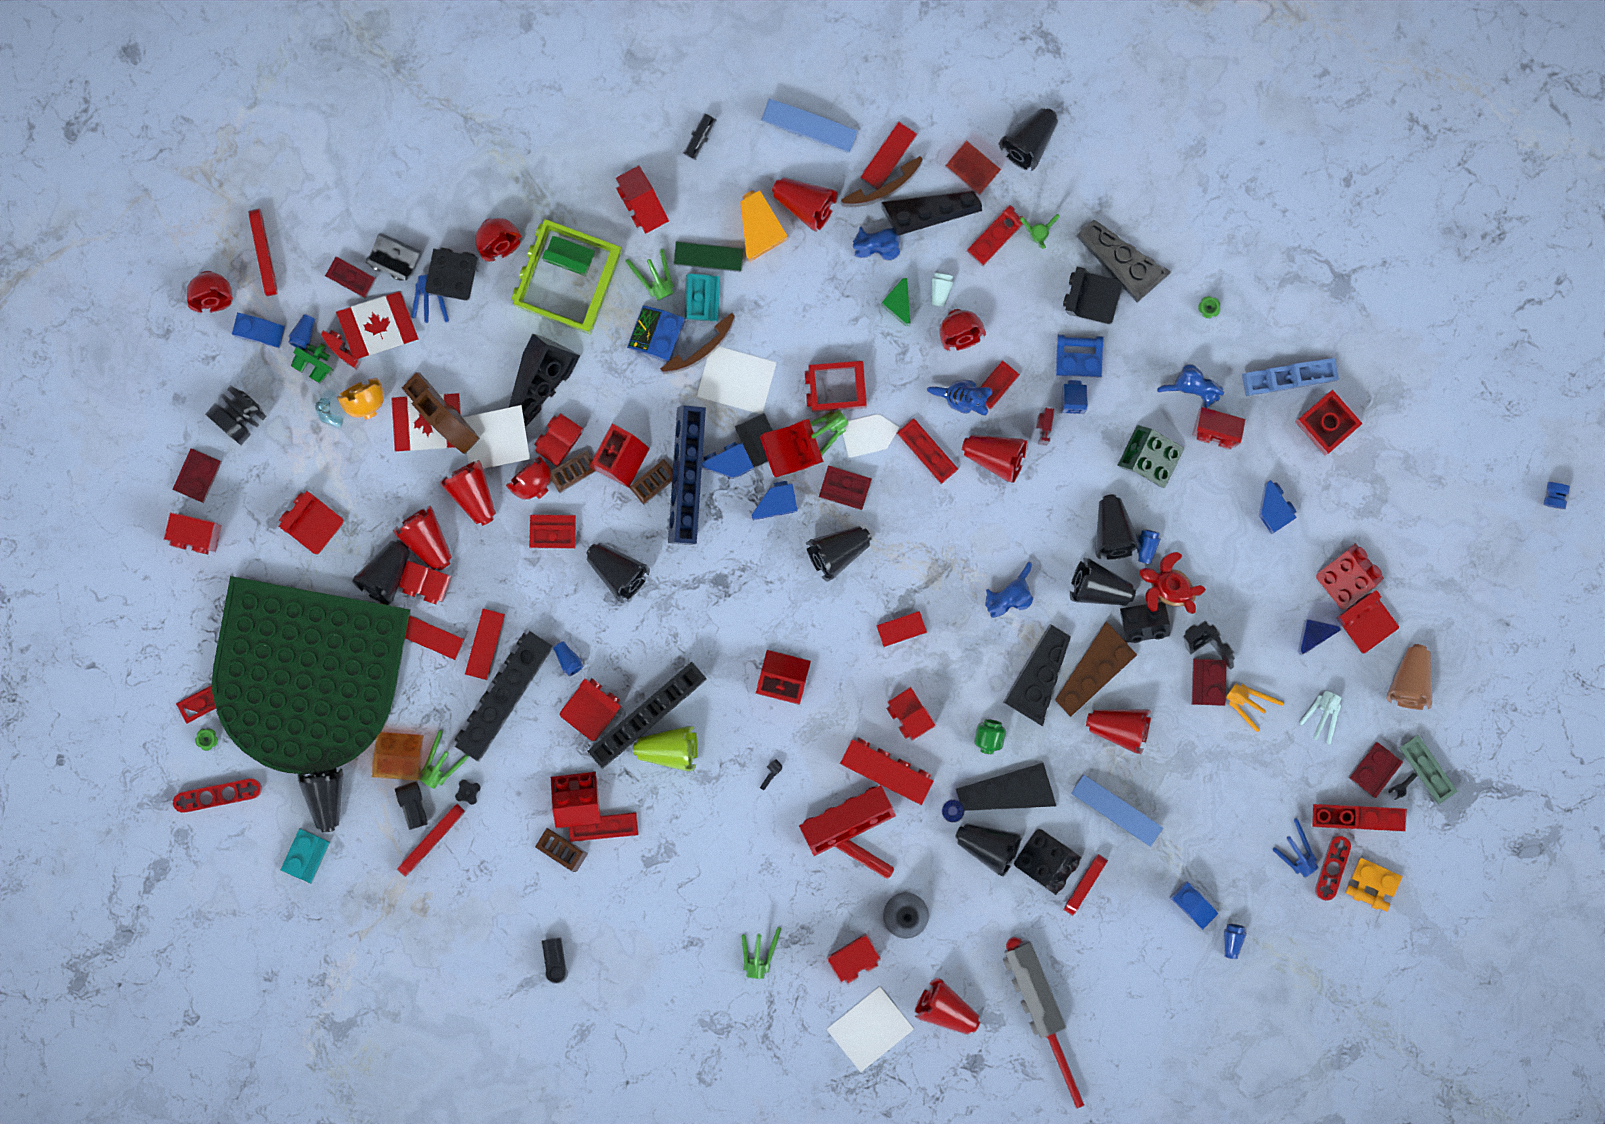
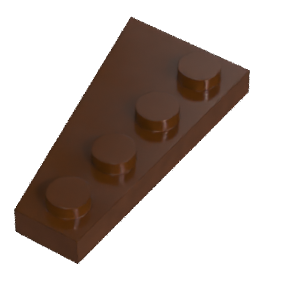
(1097, 667)

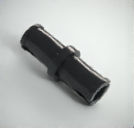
(699, 136)

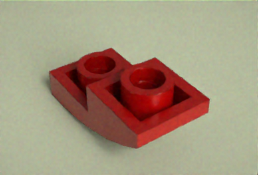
(335, 343)

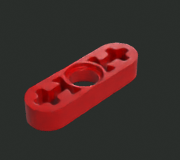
(1085, 884)
(1333, 886)

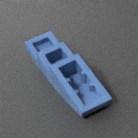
(809, 125)
(1290, 377)
(1117, 810)

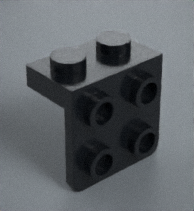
(451, 274)
(1092, 296)
(1200, 635)
(1047, 861)

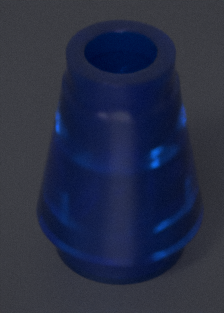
(959, 814)

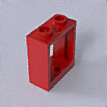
(858, 367)

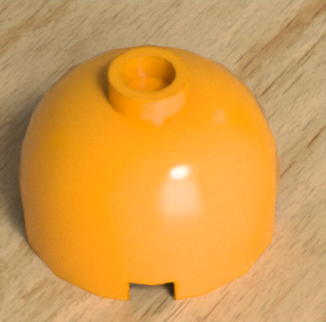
(362, 399)

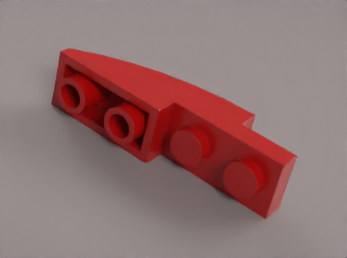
(1359, 817)

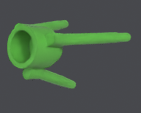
(1039, 231)
(660, 287)
(834, 422)
(432, 775)
(756, 967)

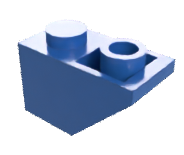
(730, 463)
(1274, 509)

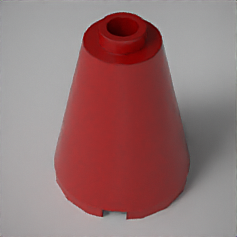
(806, 201)
(996, 454)
(471, 492)
(425, 538)
(1121, 726)
(946, 1009)

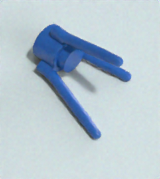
(420, 287)
(1305, 863)

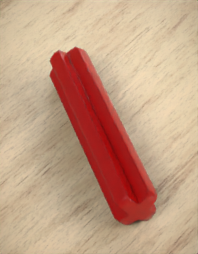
(866, 858)

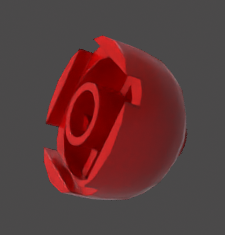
(496, 238)
(209, 291)
(961, 330)
(531, 480)

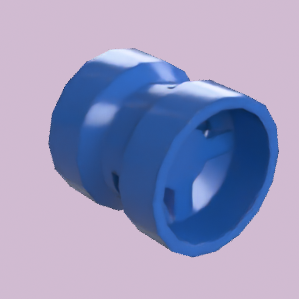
(1556, 501)

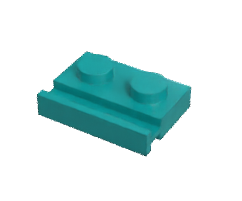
(702, 297)
(305, 856)

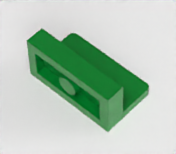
(568, 255)

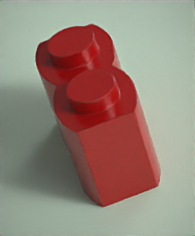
(558, 439)
(424, 582)

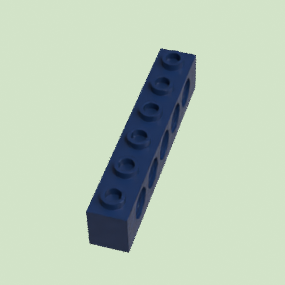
(686, 475)

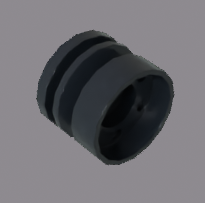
(236, 414)

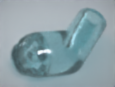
(324, 413)

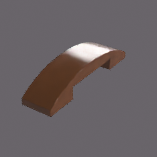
(858, 198)
(677, 364)

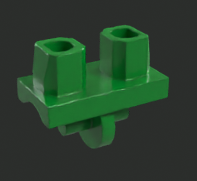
(302, 359)

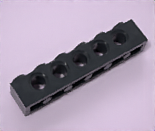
(647, 715)
(464, 739)

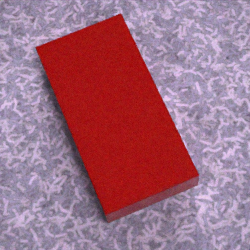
(999, 382)
(901, 629)

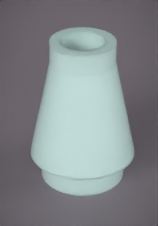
(941, 288)

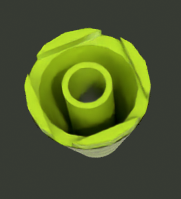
(669, 748)

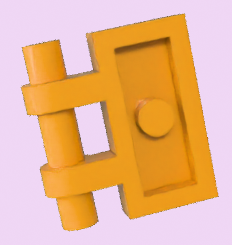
(1377, 878)

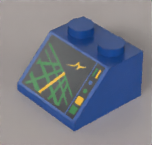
(656, 333)

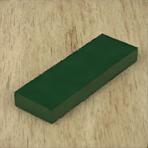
(708, 256)

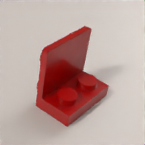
(1368, 622)

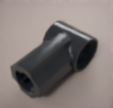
(410, 799)
(554, 957)

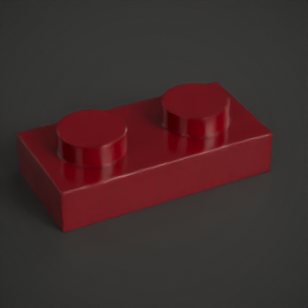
(350, 277)

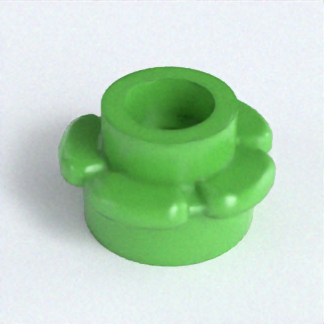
(1209, 313)
(200, 742)

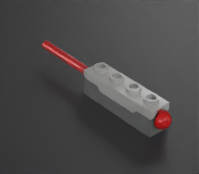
(1040, 1004)

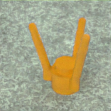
(1239, 696)

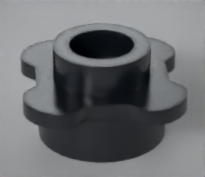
(473, 788)

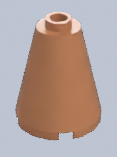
(1413, 680)

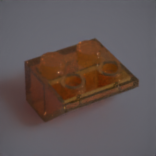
(397, 756)

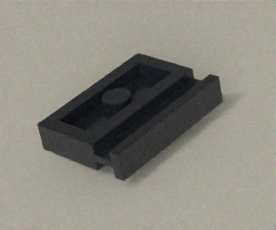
(749, 434)

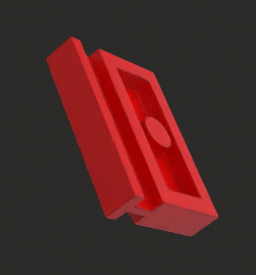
(552, 531)

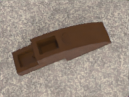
(439, 414)

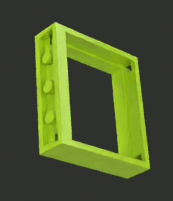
(534, 254)

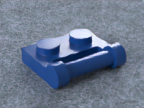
(1079, 363)

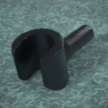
(775, 767)
(1401, 788)

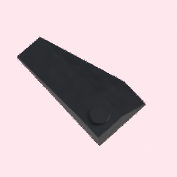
(540, 372)

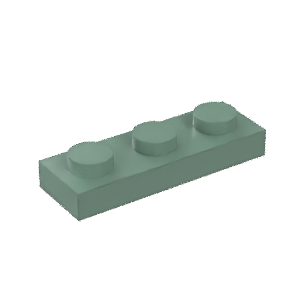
(1428, 769)

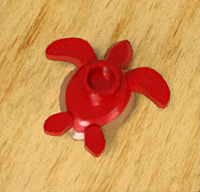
(1170, 585)

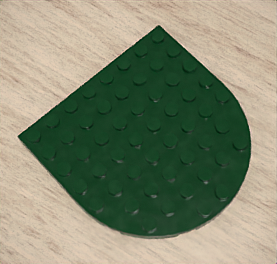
(305, 674)

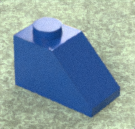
(258, 330)
(1074, 397)
(776, 502)
(1194, 905)

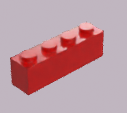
(887, 772)
(847, 820)

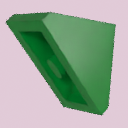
(898, 302)

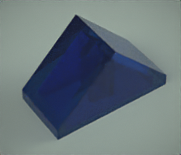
(1315, 633)

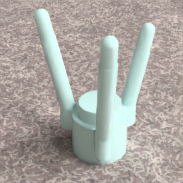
(1329, 704)

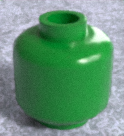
(990, 736)

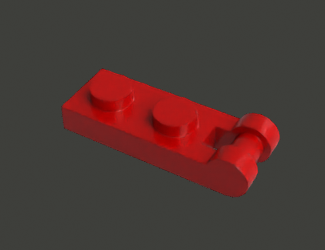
(995, 236)

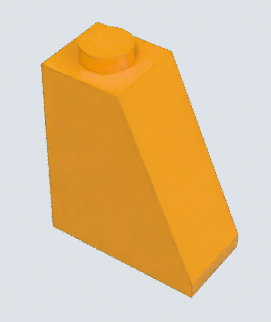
(760, 225)

